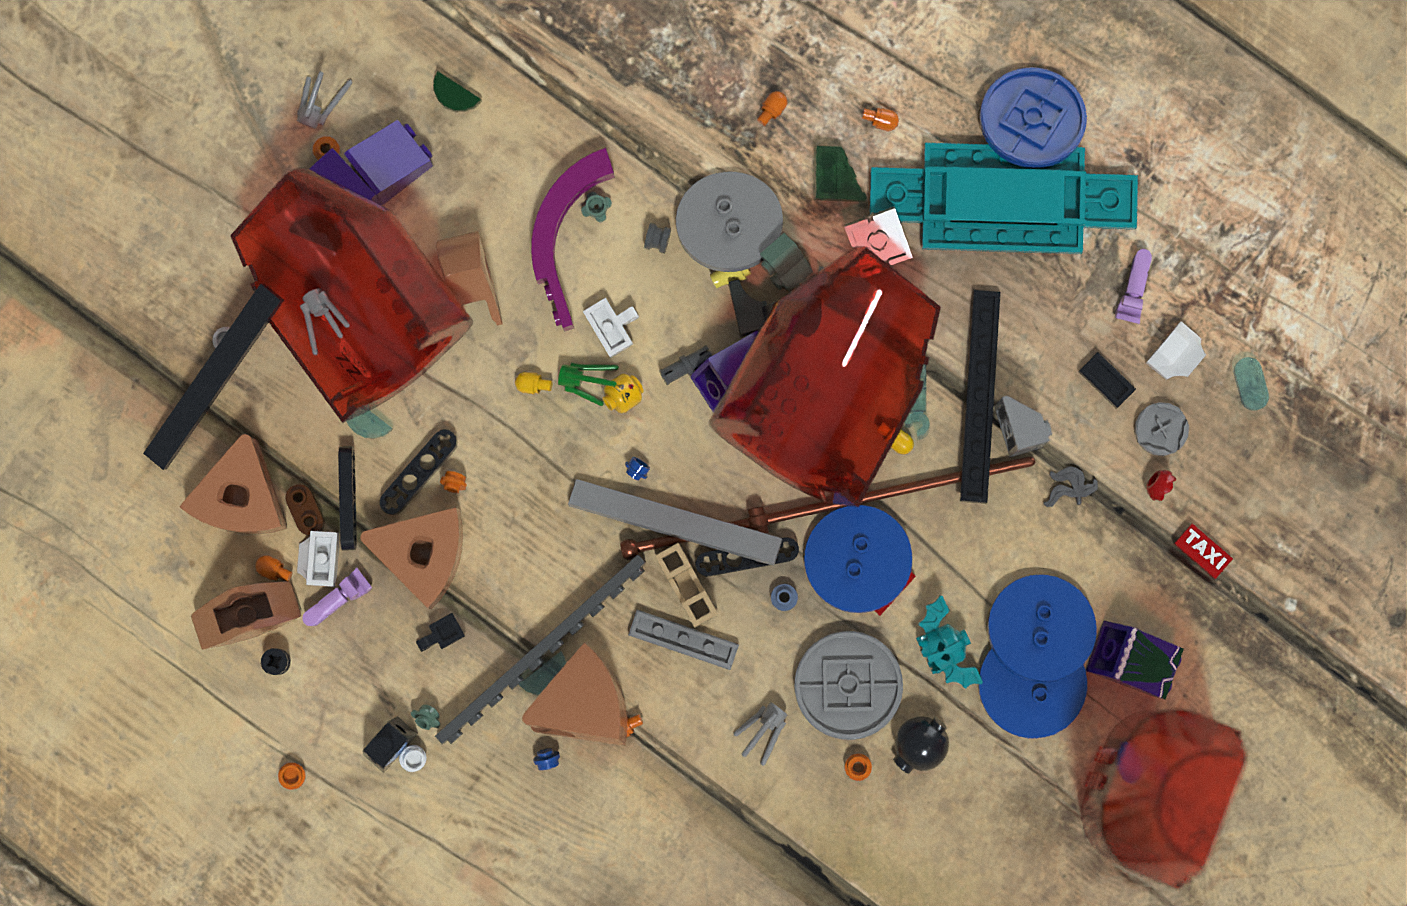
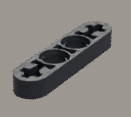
(422, 475)
(347, 498)
(746, 563)

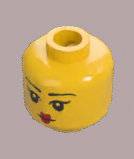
(624, 395)

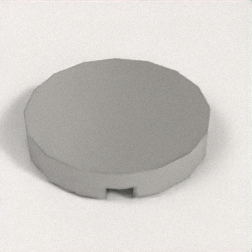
(1161, 429)

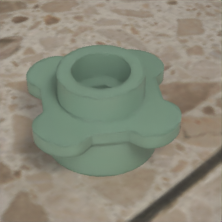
(592, 200)
(426, 717)

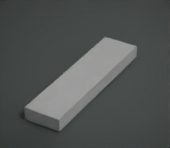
(683, 639)

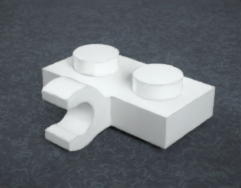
(610, 327)

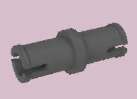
(685, 365)

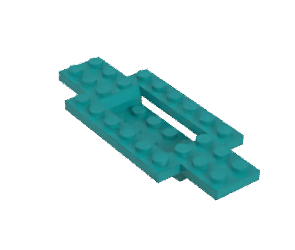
(979, 185)

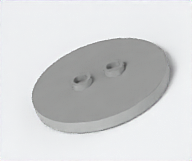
(728, 221)
(848, 685)

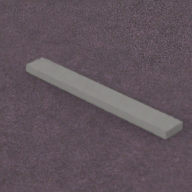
(675, 522)

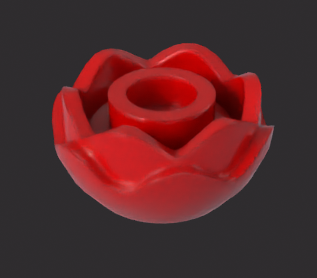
(1160, 484)

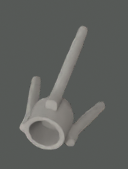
(308, 112)
(318, 303)
(771, 717)

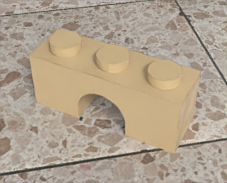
(686, 585)

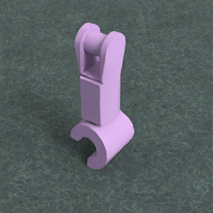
(1130, 304)
(352, 587)

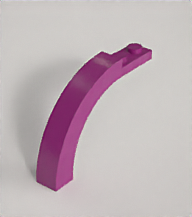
(559, 199)

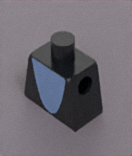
(389, 743)

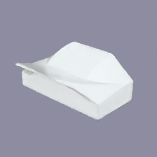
(1178, 353)
(319, 558)

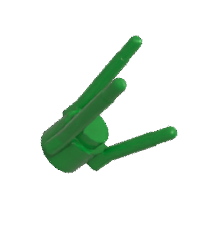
(572, 376)

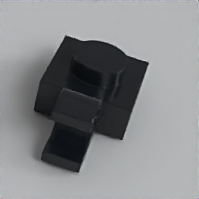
(444, 632)

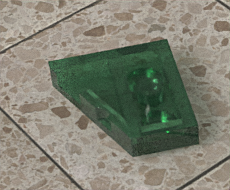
(834, 176)

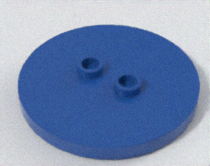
(1033, 117)
(858, 559)
(1042, 628)
(1028, 706)

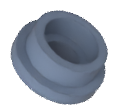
(776, 601)

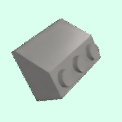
(1021, 426)

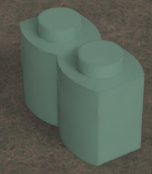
(785, 263)

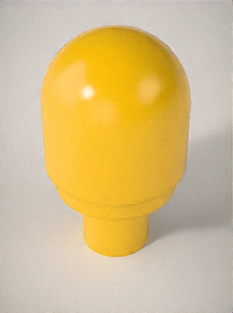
(532, 383)
(903, 443)

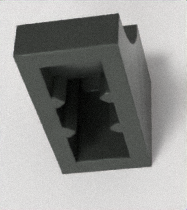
(747, 310)

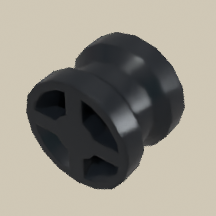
(280, 659)

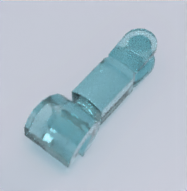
(919, 408)

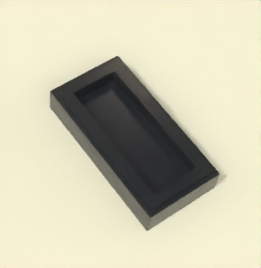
(1107, 380)

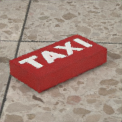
(1203, 551)

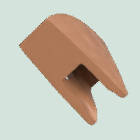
(467, 271)
(238, 493)
(421, 552)
(245, 613)
(581, 702)

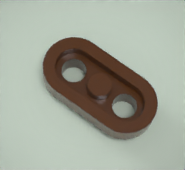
(306, 508)

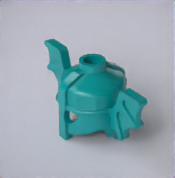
(945, 646)

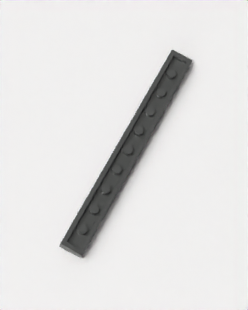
(533, 658)

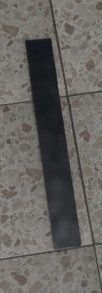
(213, 376)
(980, 397)

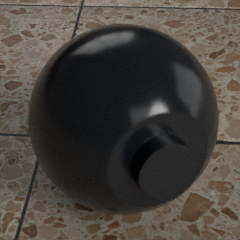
(921, 744)

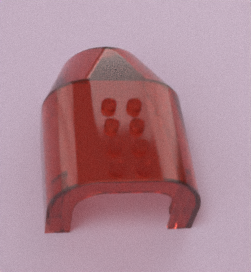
(373, 271)
(831, 378)
(1162, 792)

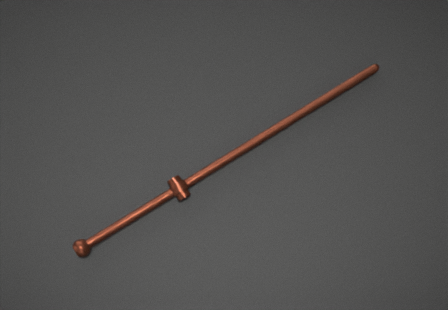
(759, 519)

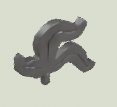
(1076, 479)

